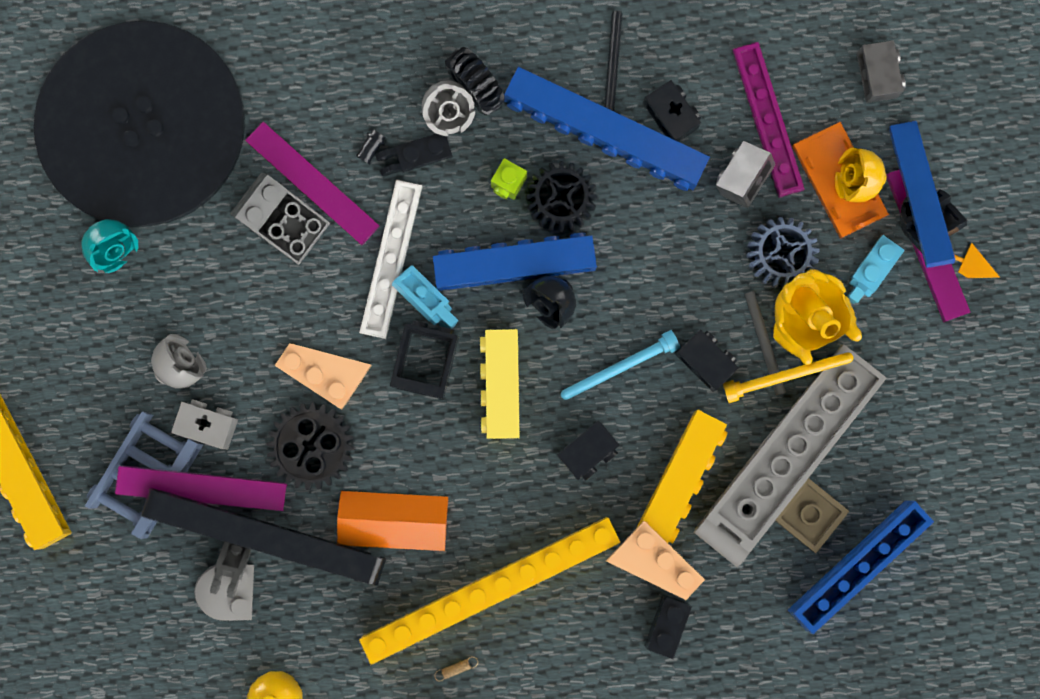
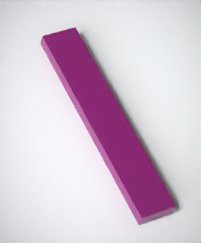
(768, 118)
(312, 183)
(941, 278)
(202, 487)

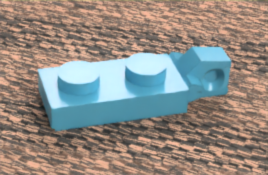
(874, 268)
(425, 297)

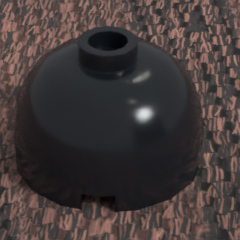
(547, 296)

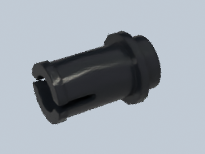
(371, 146)

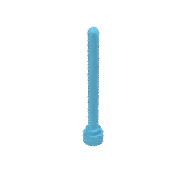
(665, 344)

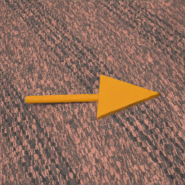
(975, 265)

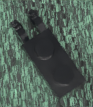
(416, 154)

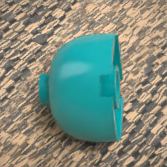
(103, 247)

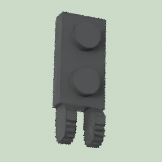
(231, 564)

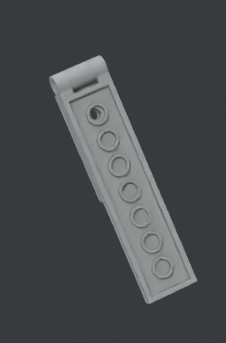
(788, 457)

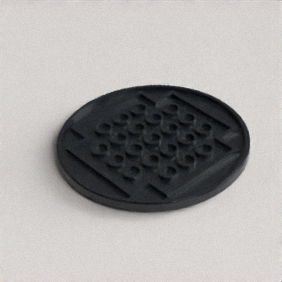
(139, 123)

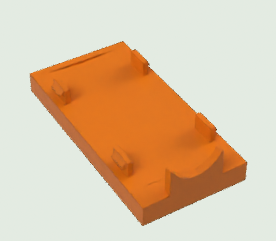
(820, 160)

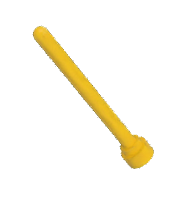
(735, 390)

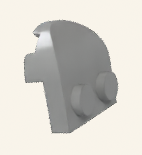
(219, 605)

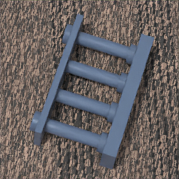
(140, 424)

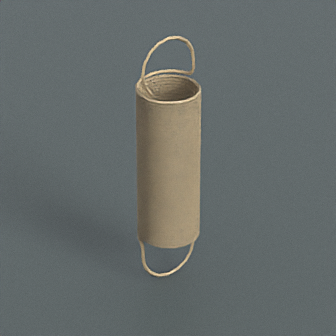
(456, 668)

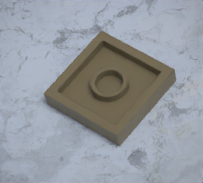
(812, 516)

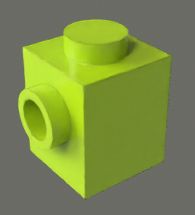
(508, 180)

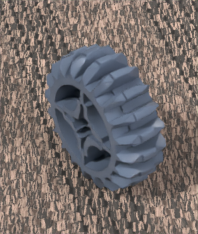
(779, 241)

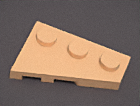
(323, 373)
(656, 561)

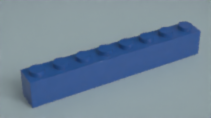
(606, 129)

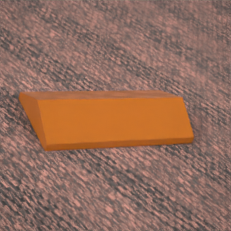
(392, 520)

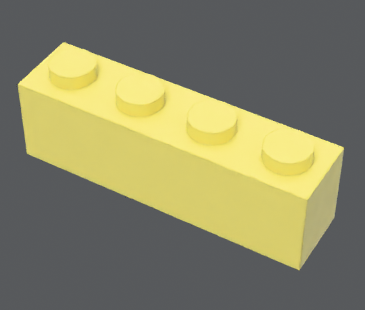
(501, 384)

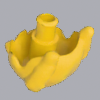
(813, 314)

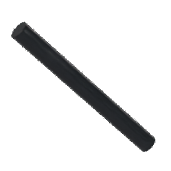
(613, 60)

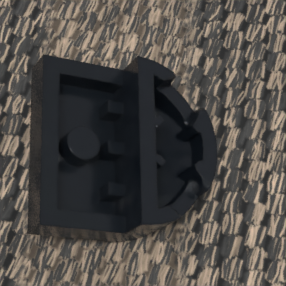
(953, 218)

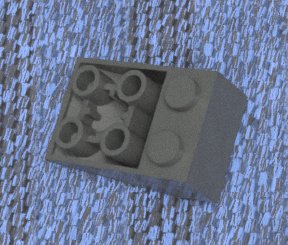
(280, 218)

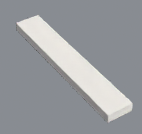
(390, 259)

